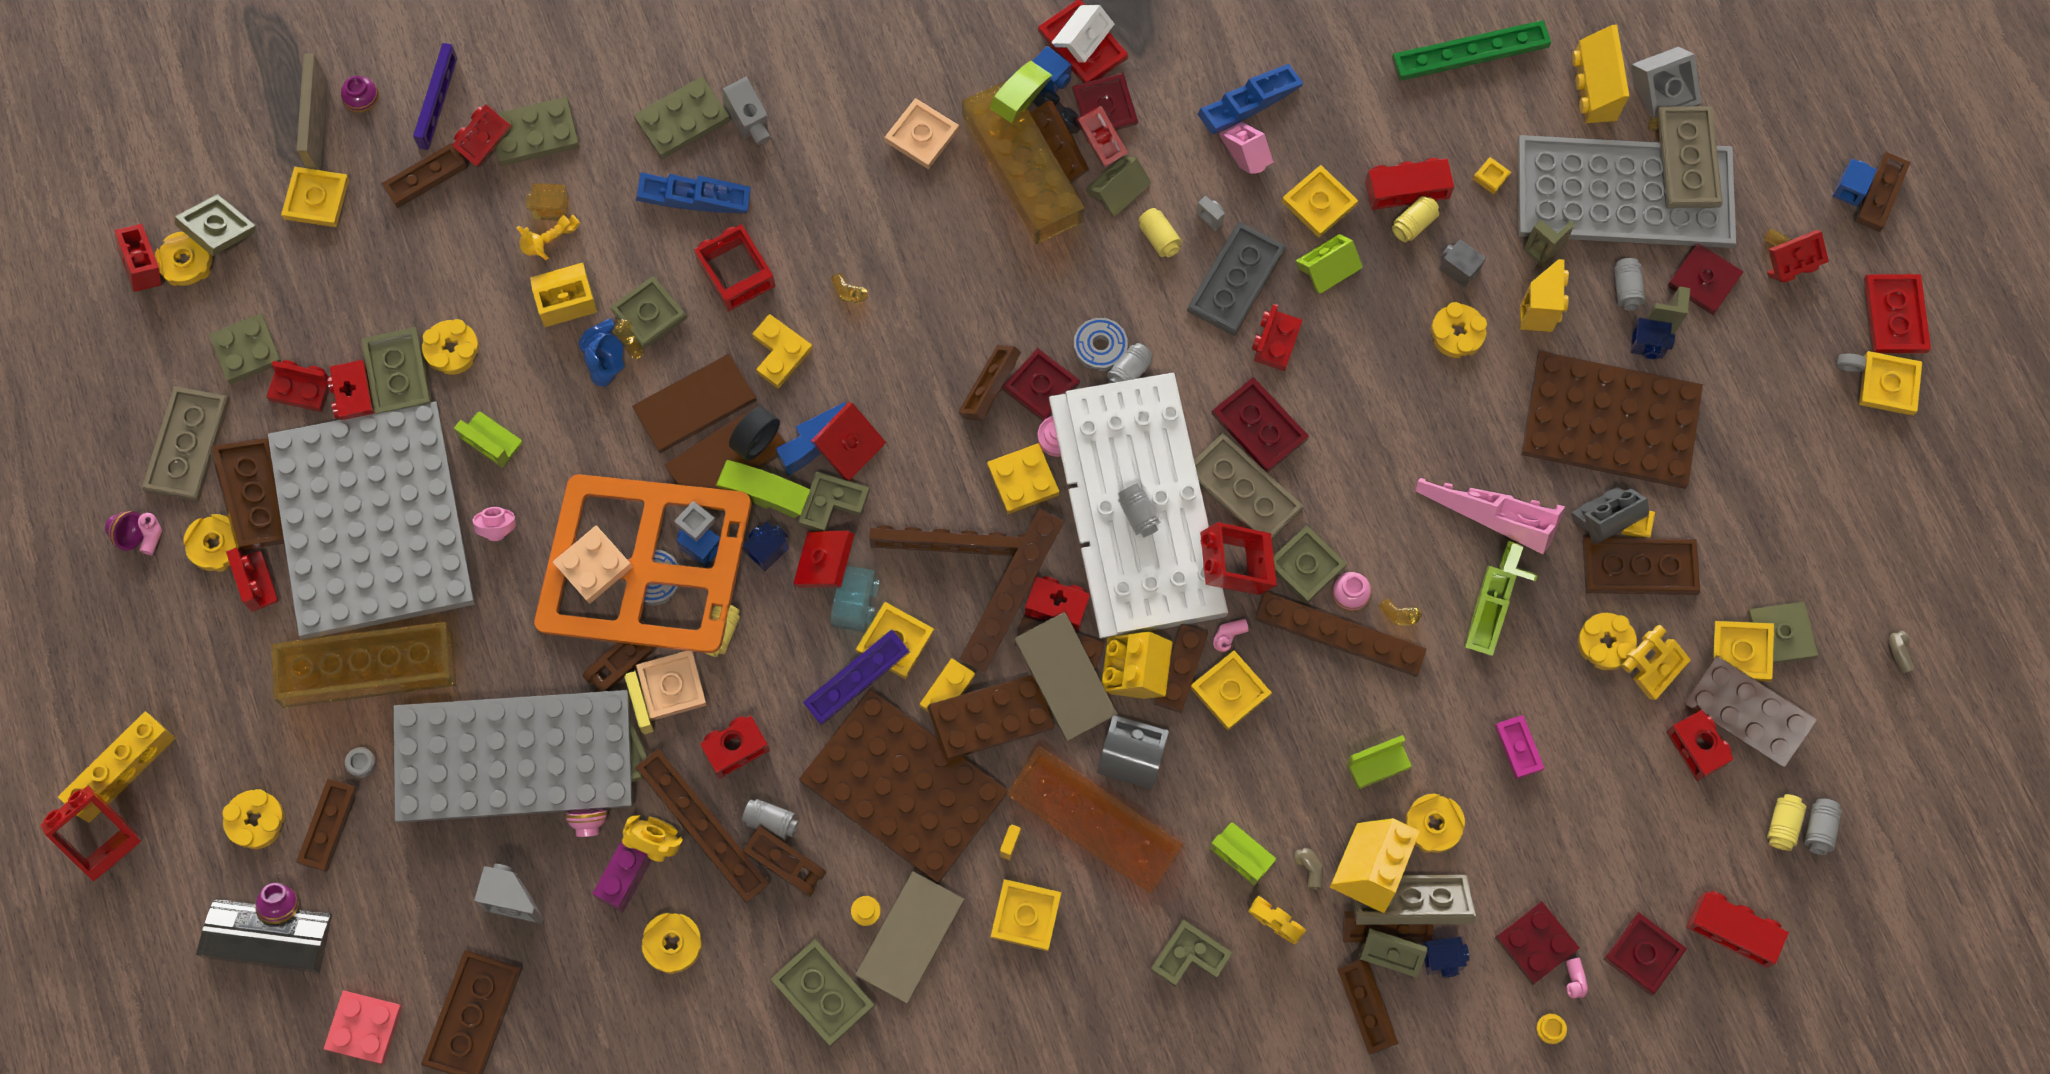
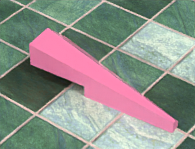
(1516, 519)

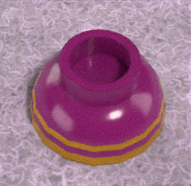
(359, 93)
(124, 530)
(276, 903)

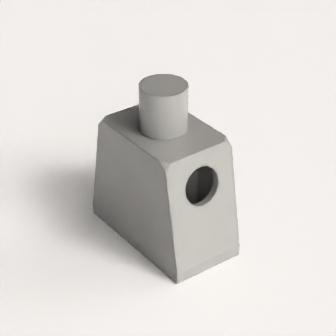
(746, 110)

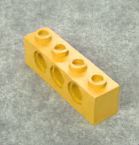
(121, 762)

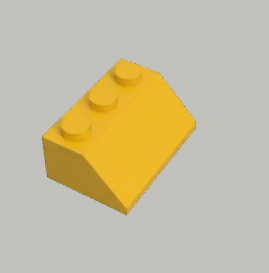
(1601, 76)
(1375, 862)

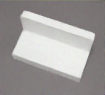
(1084, 31)

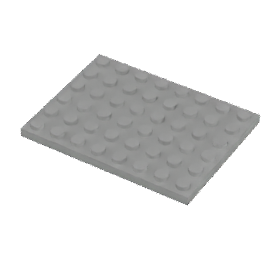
(369, 520)

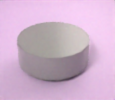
(1851, 362)
(360, 762)

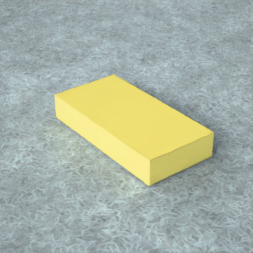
(638, 702)

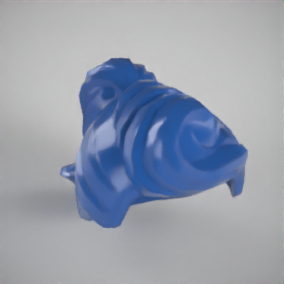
(602, 352)

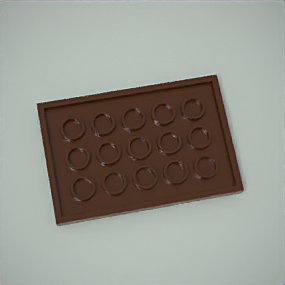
(1612, 420)
(901, 788)

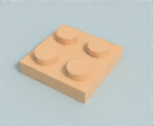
(921, 133)
(593, 564)
(671, 685)

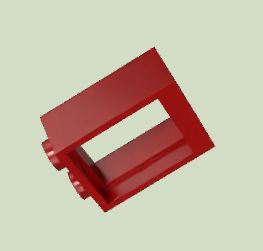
(747, 288)
(1257, 545)
(105, 855)

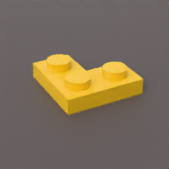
(786, 347)
(950, 683)

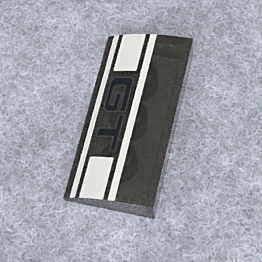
(239, 936)

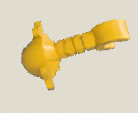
(533, 244)

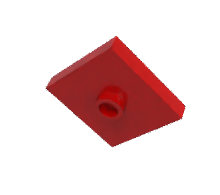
(848, 441)
(823, 559)

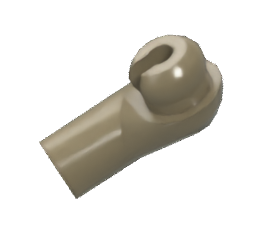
(1897, 644)
(1313, 865)

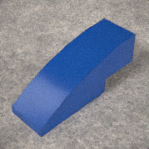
(801, 451)

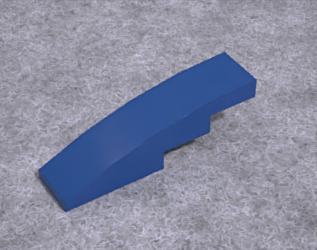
(1250, 99)
(693, 194)

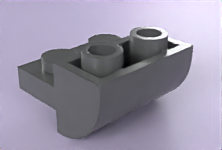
(1611, 513)
(1132, 752)

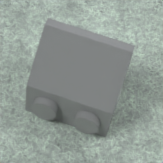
(1667, 80)
(506, 895)

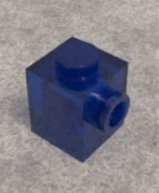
(1652, 338)
(766, 545)
(1446, 957)

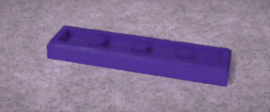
(435, 96)
(856, 677)

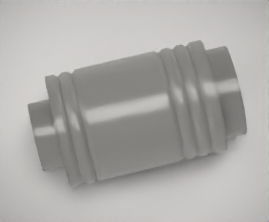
(1629, 284)
(1131, 364)
(1139, 510)
(771, 818)
(1823, 826)

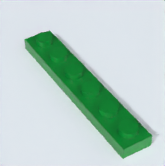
(1471, 50)

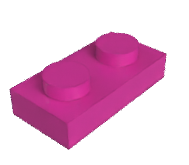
(1519, 747)

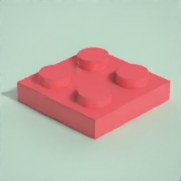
(363, 1027)

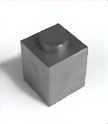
(1461, 263)

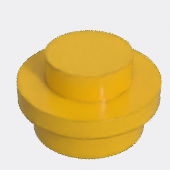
(865, 911)
(1551, 1029)

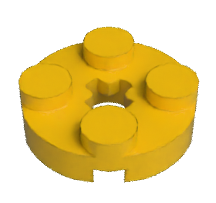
(187, 273)
(1458, 315)
(450, 331)
(198, 549)
(1615, 627)
(1440, 808)
(238, 813)
(651, 837)
(1276, 920)
(675, 926)

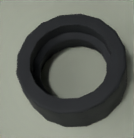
(754, 433)

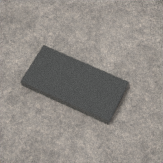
(1236, 278)

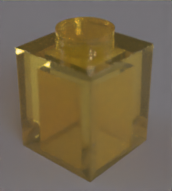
(547, 201)

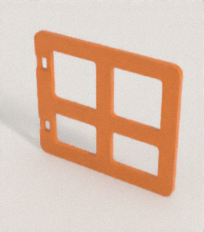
(627, 628)

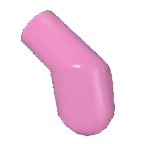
(151, 532)
(1226, 633)
(1578, 987)

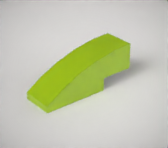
(1020, 91)
(764, 488)
(1490, 610)

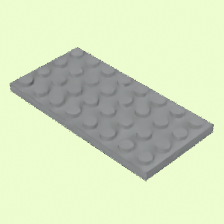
(1615, 193)
(512, 756)

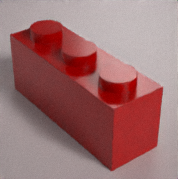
(1408, 182)
(1737, 929)

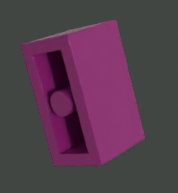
(621, 877)

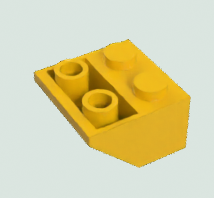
(563, 295)
(1545, 300)
(1137, 665)

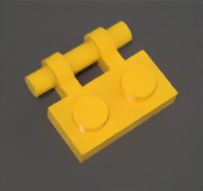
(1661, 668)

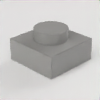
(1210, 212)
(694, 521)

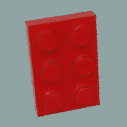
(1103, 59)
(1897, 313)

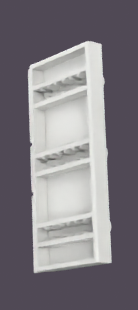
(1106, 444)

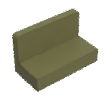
(1119, 184)
(1545, 242)
(1673, 312)
(1393, 953)

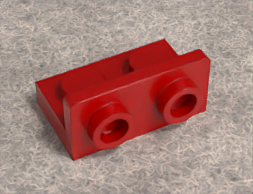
(481, 134)
(1798, 256)
(1277, 338)
(298, 385)
(252, 579)

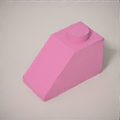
(1247, 147)

